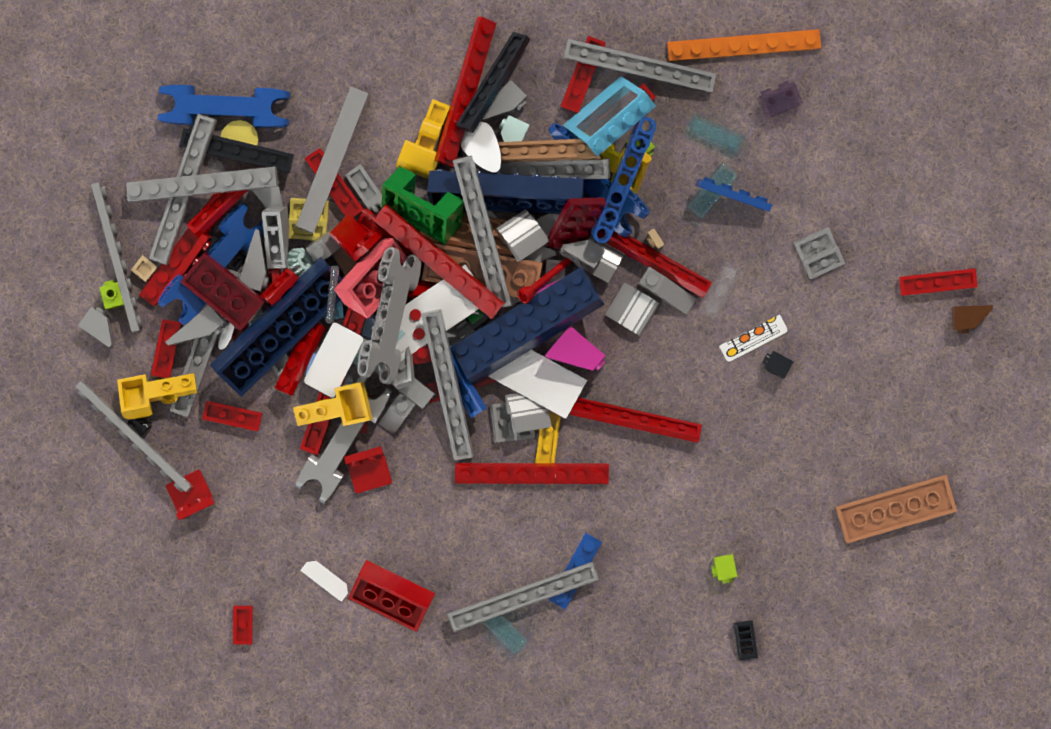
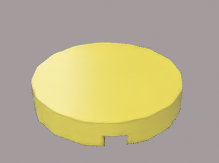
(240, 131)

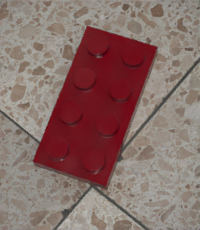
(575, 221)
(222, 291)

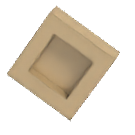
(654, 239)
(144, 268)

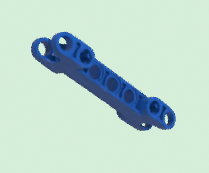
(190, 105)
(637, 152)
(599, 187)
(235, 237)

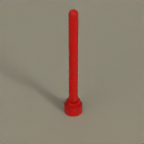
(527, 293)

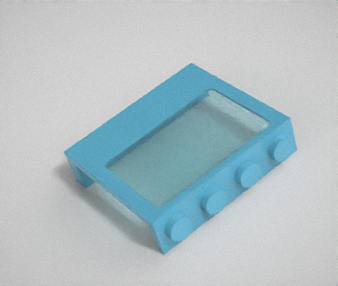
(610, 115)

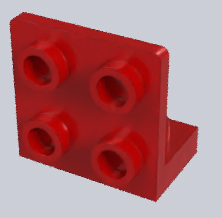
(354, 238)
(368, 469)
(194, 501)

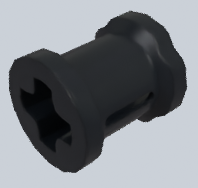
(140, 424)

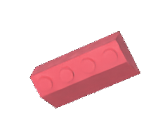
(361, 285)

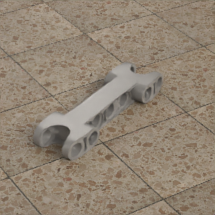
(381, 349)
(326, 467)

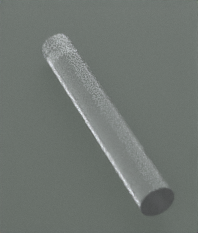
(332, 294)

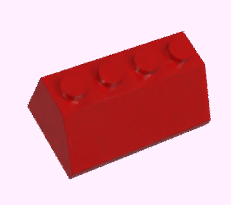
(391, 595)

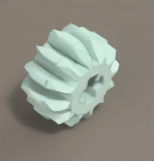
(298, 261)

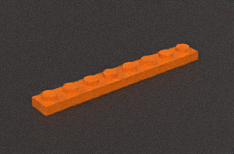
(744, 45)

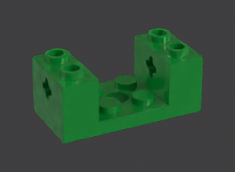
(435, 221)

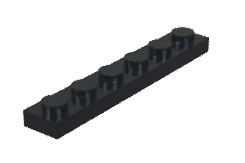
(493, 82)
(244, 152)

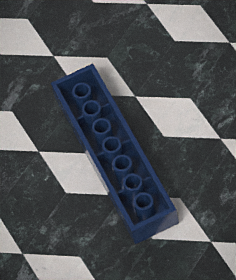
(512, 191)
(527, 325)
(276, 330)

